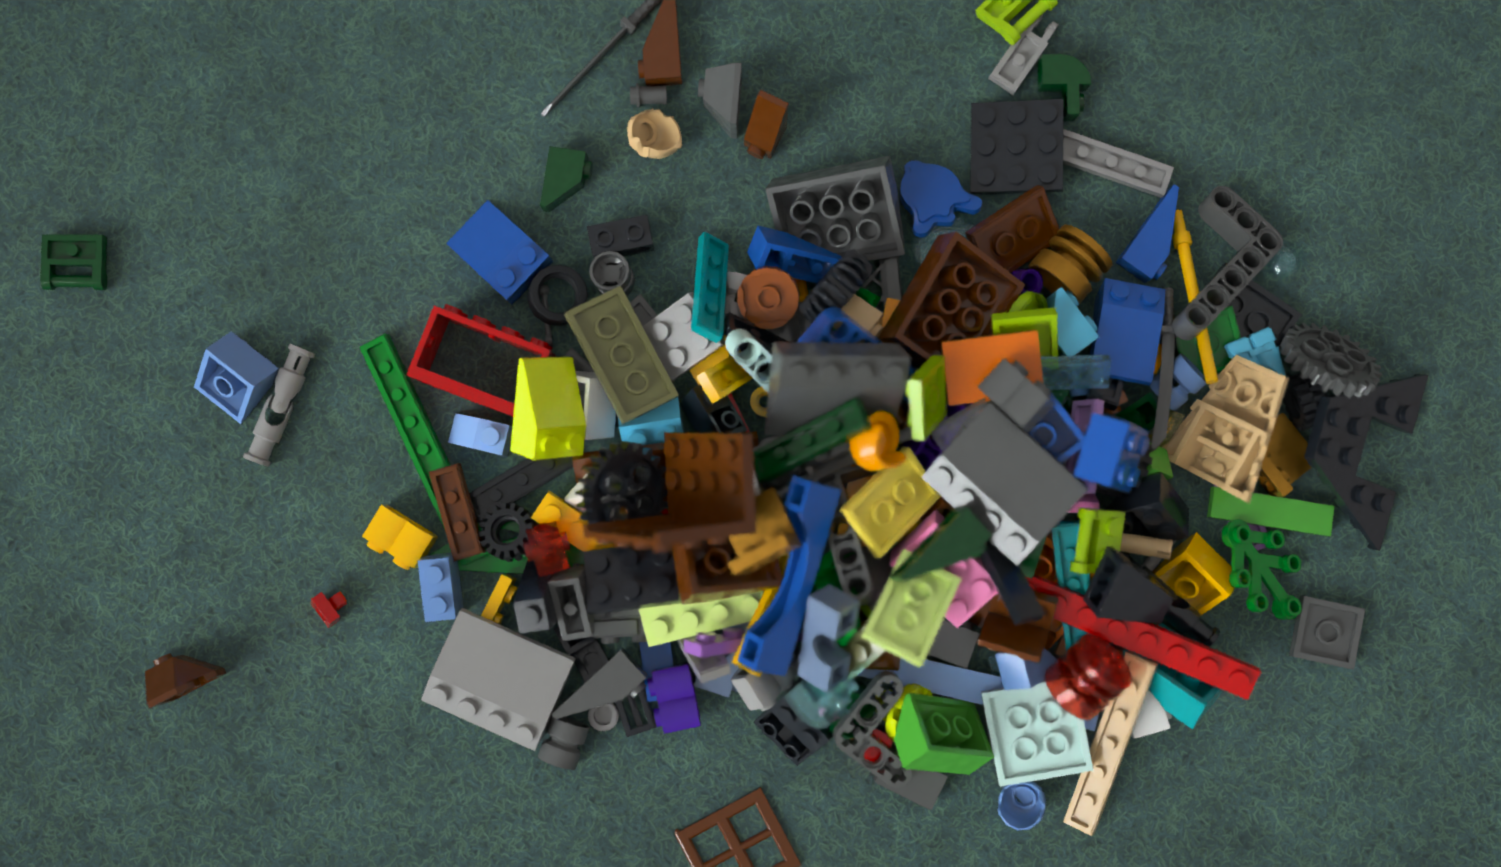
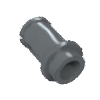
(647, 95)

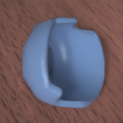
(1021, 815)

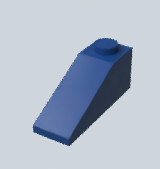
(1152, 242)
(790, 254)

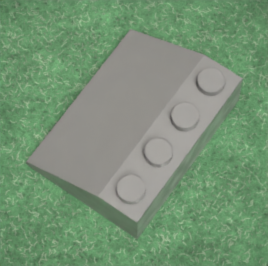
(498, 679)

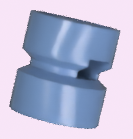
(1189, 380)

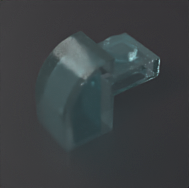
(820, 708)

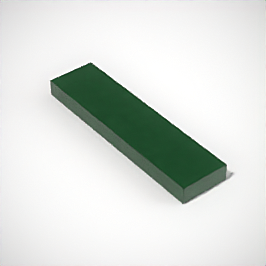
(811, 440)

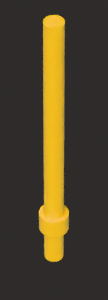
(1182, 242)

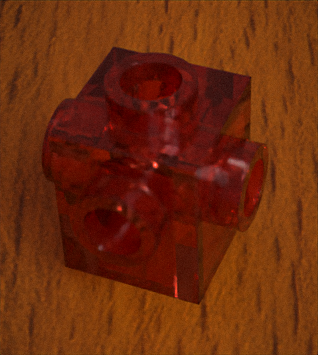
(547, 548)

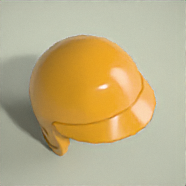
(878, 446)

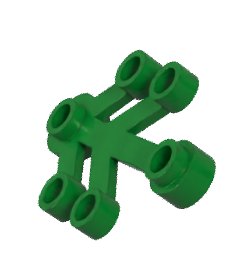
(1240, 538)

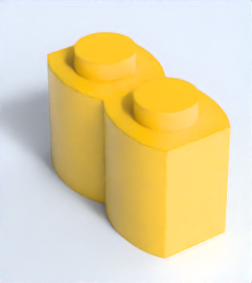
(399, 537)

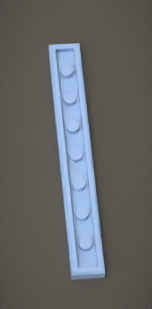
(951, 681)

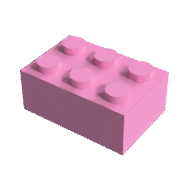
(976, 584)

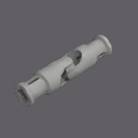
(287, 385)

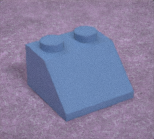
(234, 376)

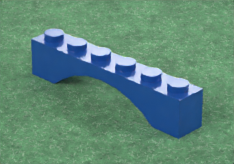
(772, 638)

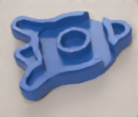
(933, 195)

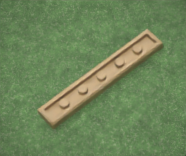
(1109, 747)

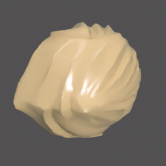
(654, 134)

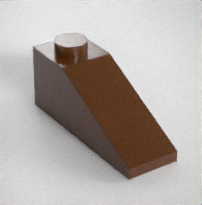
(661, 50)
(766, 125)

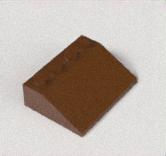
(950, 298)

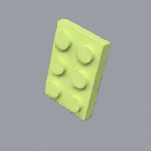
(911, 612)

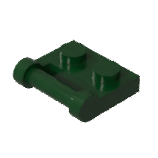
(73, 251)

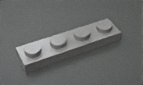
(1116, 164)

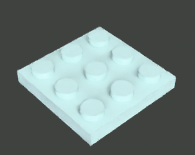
(1034, 736)

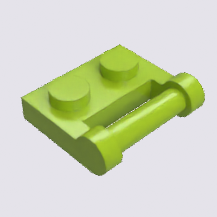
(1000, 12)
(1096, 531)

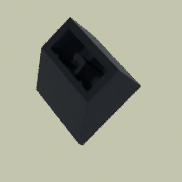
(1154, 510)
(790, 732)

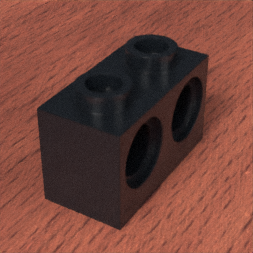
(623, 236)

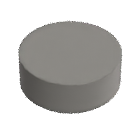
(603, 717)

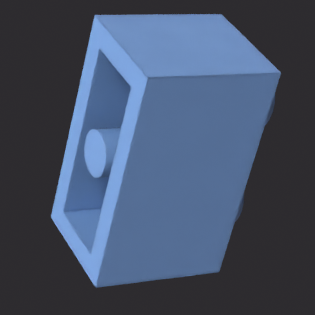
(440, 587)

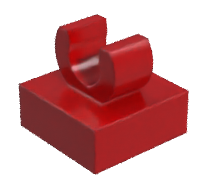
(327, 608)

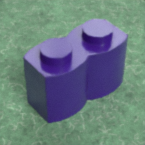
(675, 698)

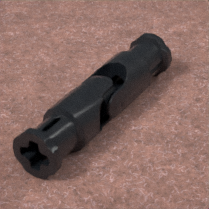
(1183, 615)

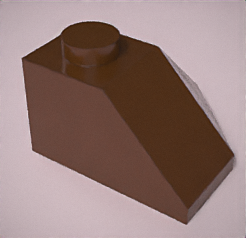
(176, 677)

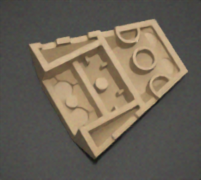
(1230, 427)

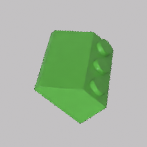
(941, 735)

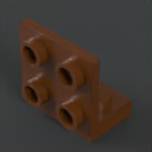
(1020, 640)

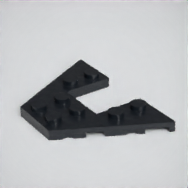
(1339, 441)

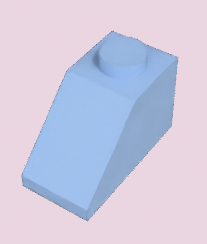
(481, 434)

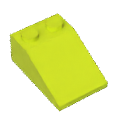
(548, 409)

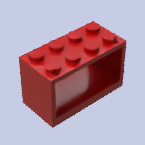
(432, 338)

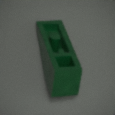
(951, 542)

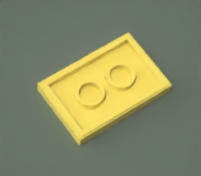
(890, 504)

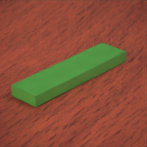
(1272, 512)

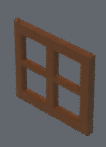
(737, 848)

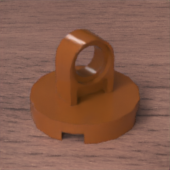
(768, 297)

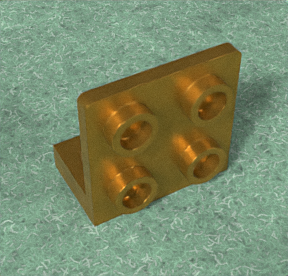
(1283, 458)
(773, 537)

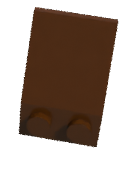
(707, 577)

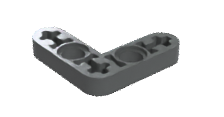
(863, 737)

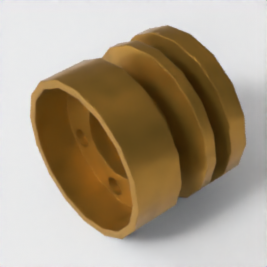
(1072, 262)

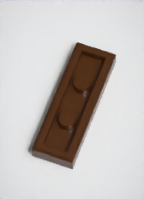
(457, 511)

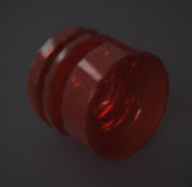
(1088, 677)

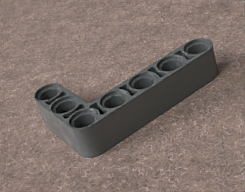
(1256, 246)
(849, 541)

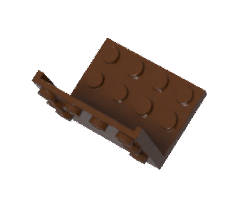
(707, 495)

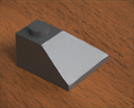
(722, 95)

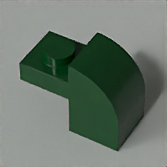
(1064, 75)

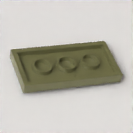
(621, 355)

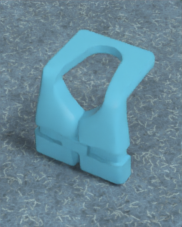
(1259, 349)

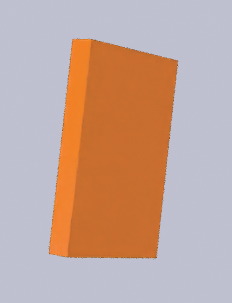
(972, 360)

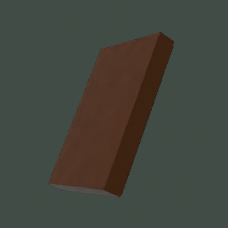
(1016, 230)

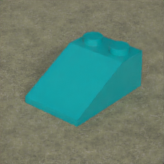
(1180, 693)

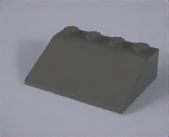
(842, 208)
(819, 377)
(1005, 482)

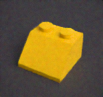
(1197, 574)

